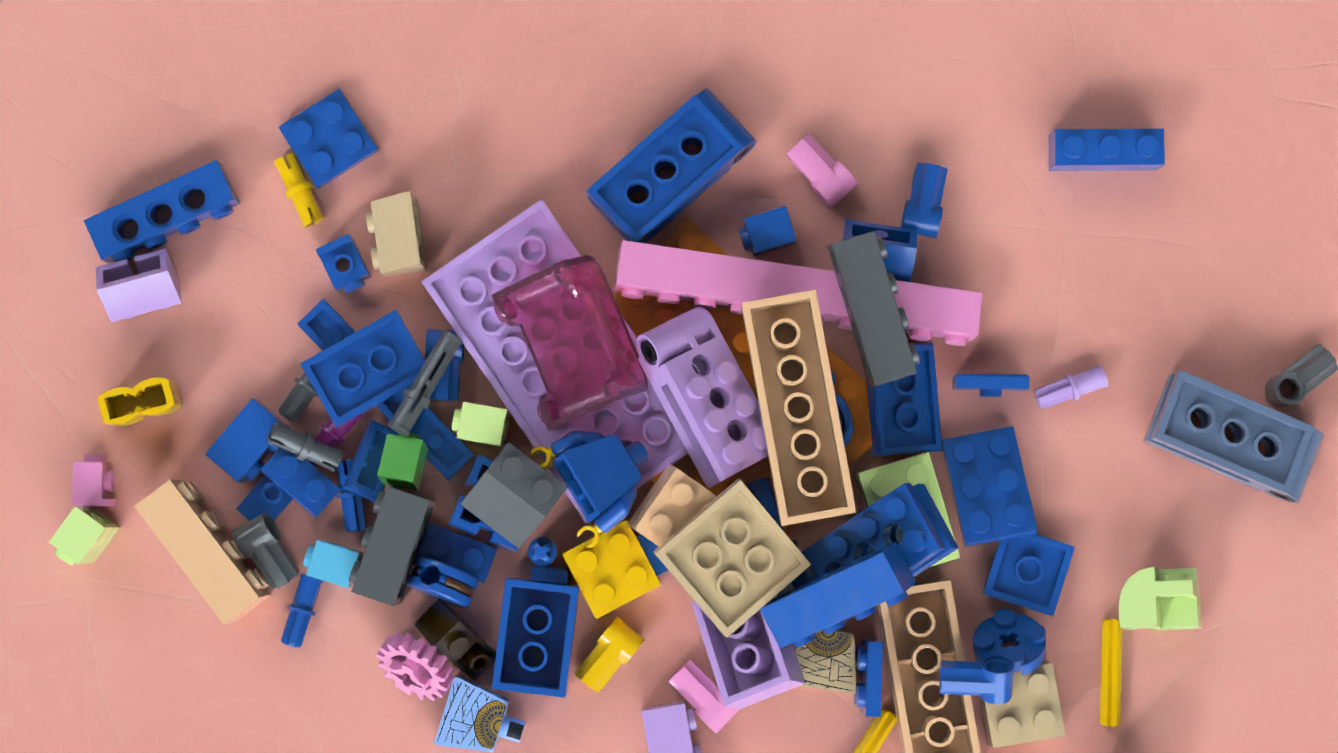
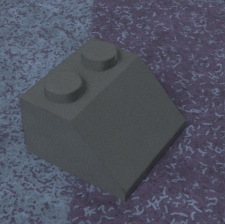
(513, 495)

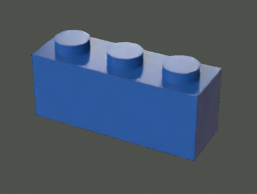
(1106, 149)

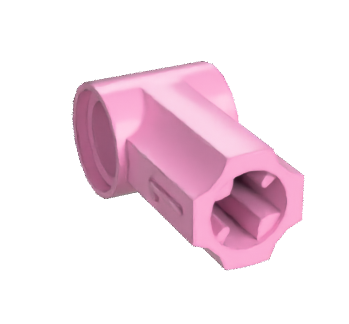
(828, 178)
(702, 695)

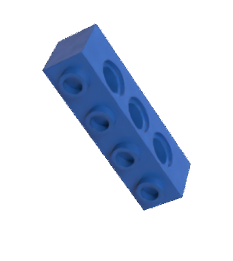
(108, 226)

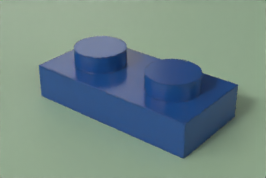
(300, 481)
(458, 551)

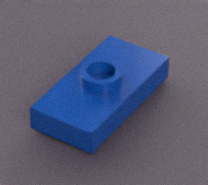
(990, 384)
(364, 469)
(265, 498)

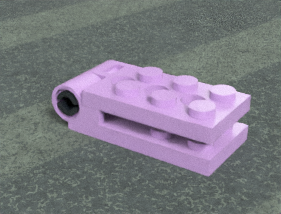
(704, 394)

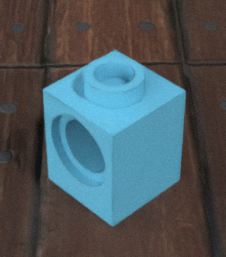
(331, 562)

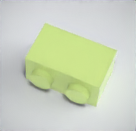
(481, 424)
(83, 535)

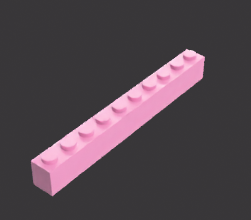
(730, 280)

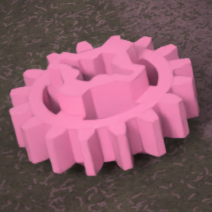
(415, 666)

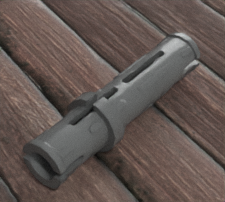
(404, 419)

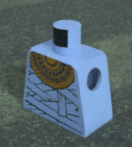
(476, 718)

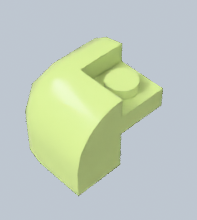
(1161, 600)

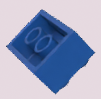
(535, 637)

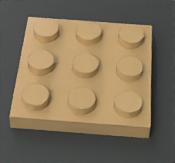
(732, 558)

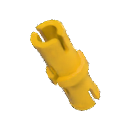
(299, 190)

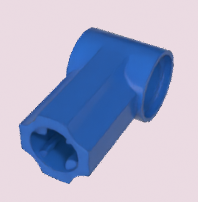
(923, 207)
(449, 384)
(989, 679)

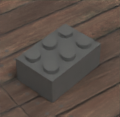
(391, 545)

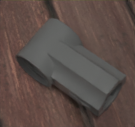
(1302, 376)
(262, 543)

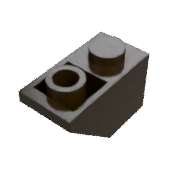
(456, 639)

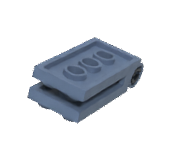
(1287, 441)

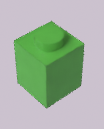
(403, 461)

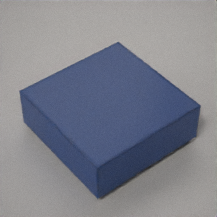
(550, 574)

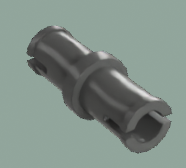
(304, 446)

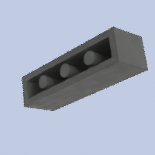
(872, 308)

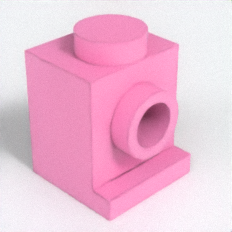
(93, 482)

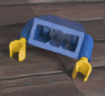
(598, 475)

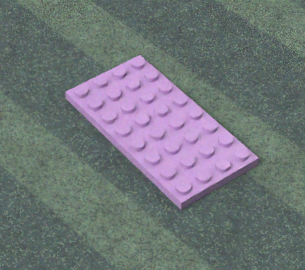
(464, 297)

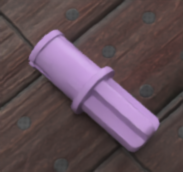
(1071, 387)

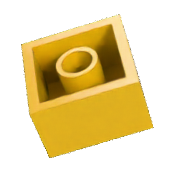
(611, 570)

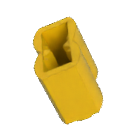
(129, 406)

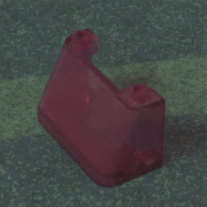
(573, 339)

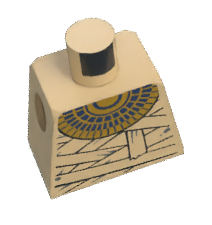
(829, 662)

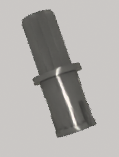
(297, 399)

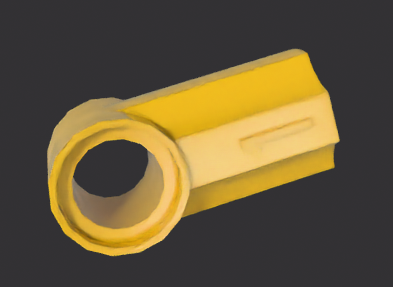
(613, 648)

